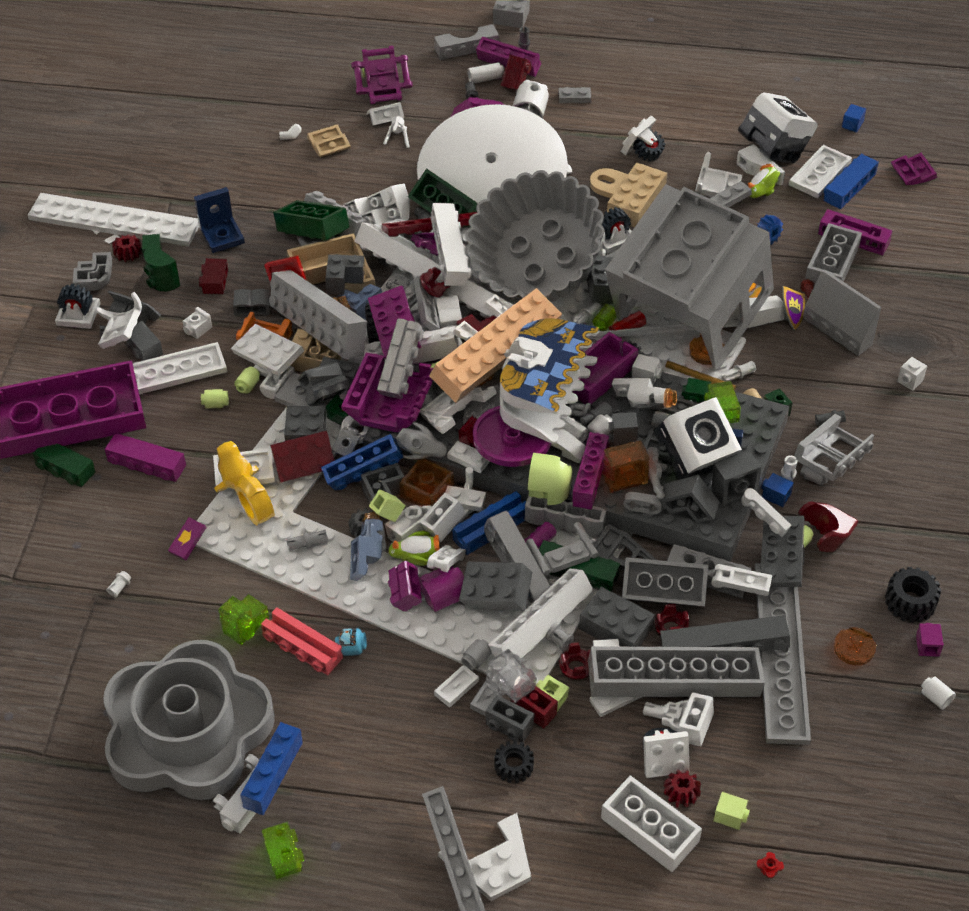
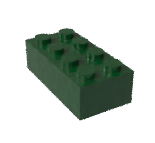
(434, 189)
(311, 220)

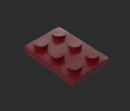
(302, 456)

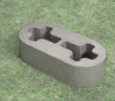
(642, 503)

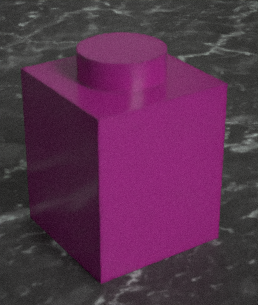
(929, 639)

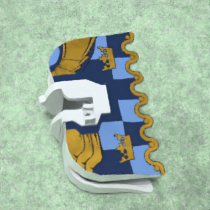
(542, 374)

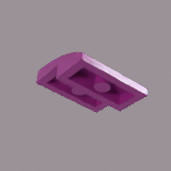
(914, 169)

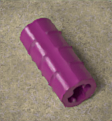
(543, 532)

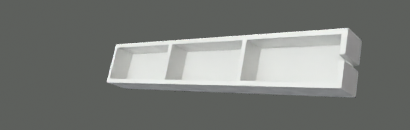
(418, 260)

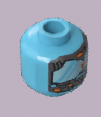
(352, 641)

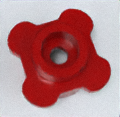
(769, 871)

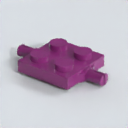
(425, 241)

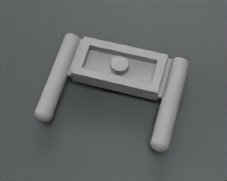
(565, 556)

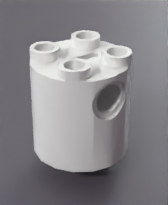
(532, 97)

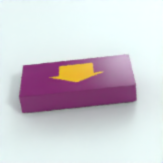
(187, 538)

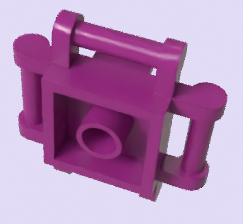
(381, 75)

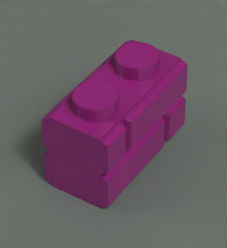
(404, 586)

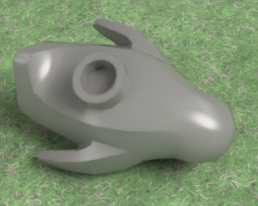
(420, 443)

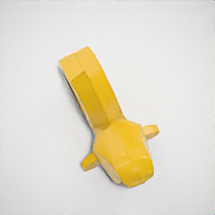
(237, 475)

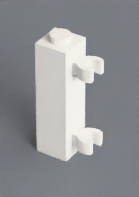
(232, 812)

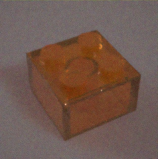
(625, 466)
(425, 483)

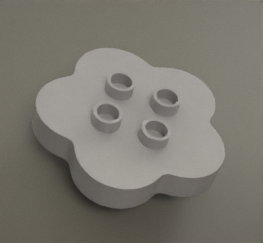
(185, 721)

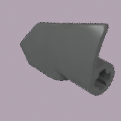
(124, 303)

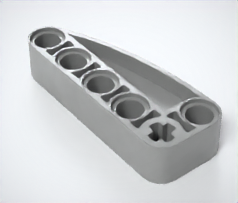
(513, 549)

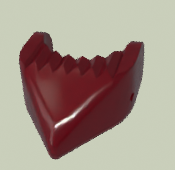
(831, 522)

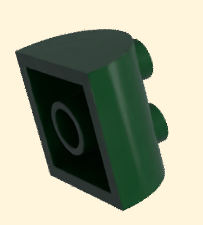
(160, 269)

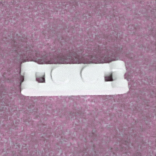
(445, 558)

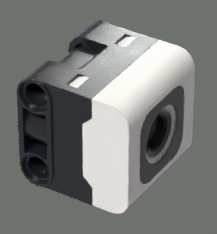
(778, 128)
(697, 438)

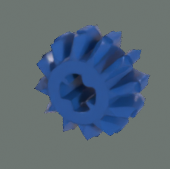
(772, 225)

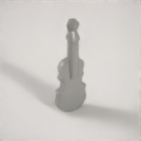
(655, 472)

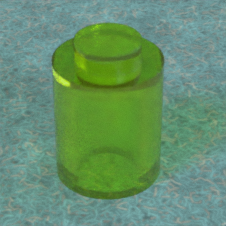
(605, 317)

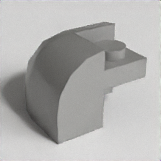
(95, 273)

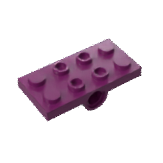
(386, 310)

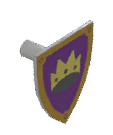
(794, 306)

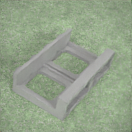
(427, 310)
(820, 443)

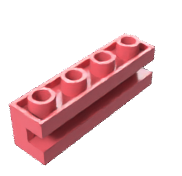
(302, 641)

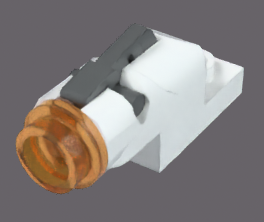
(643, 394)

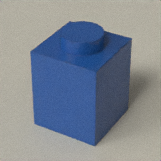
(853, 118)
(777, 489)

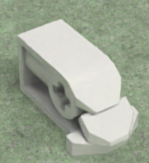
(406, 523)

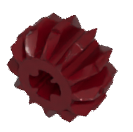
(127, 248)
(682, 788)

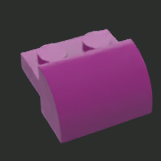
(441, 587)

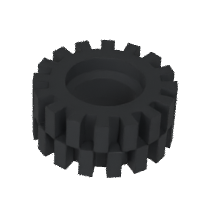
(509, 772)

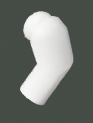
(292, 133)

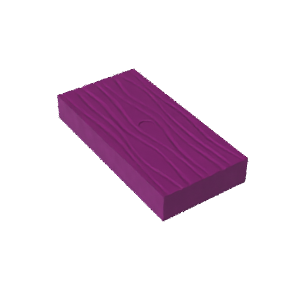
(69, 408)

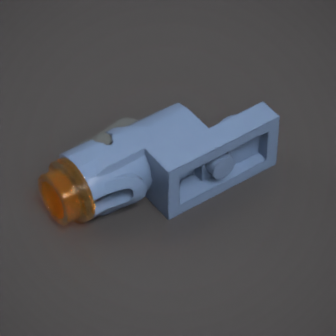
(367, 546)

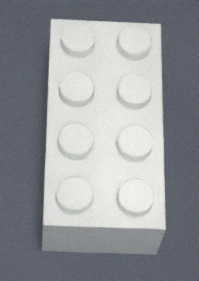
(651, 823)

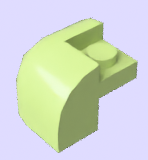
(549, 478)

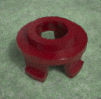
(431, 285)
(671, 615)
(574, 653)

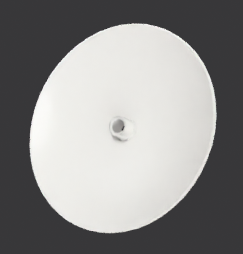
(501, 134)

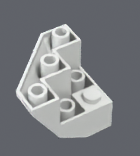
(384, 206)

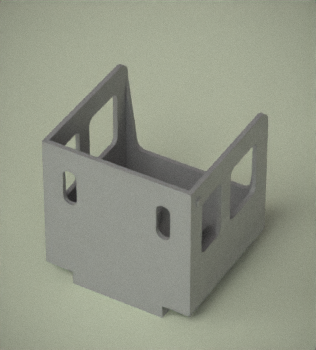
(693, 266)

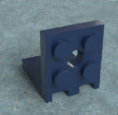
(217, 220)

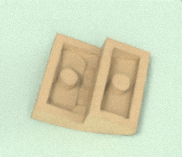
(328, 141)

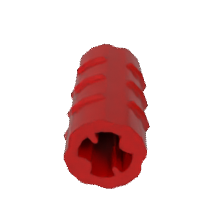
(632, 321)

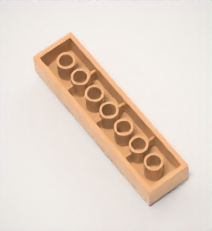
(485, 351)

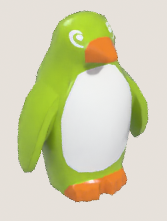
(764, 181)
(415, 548)

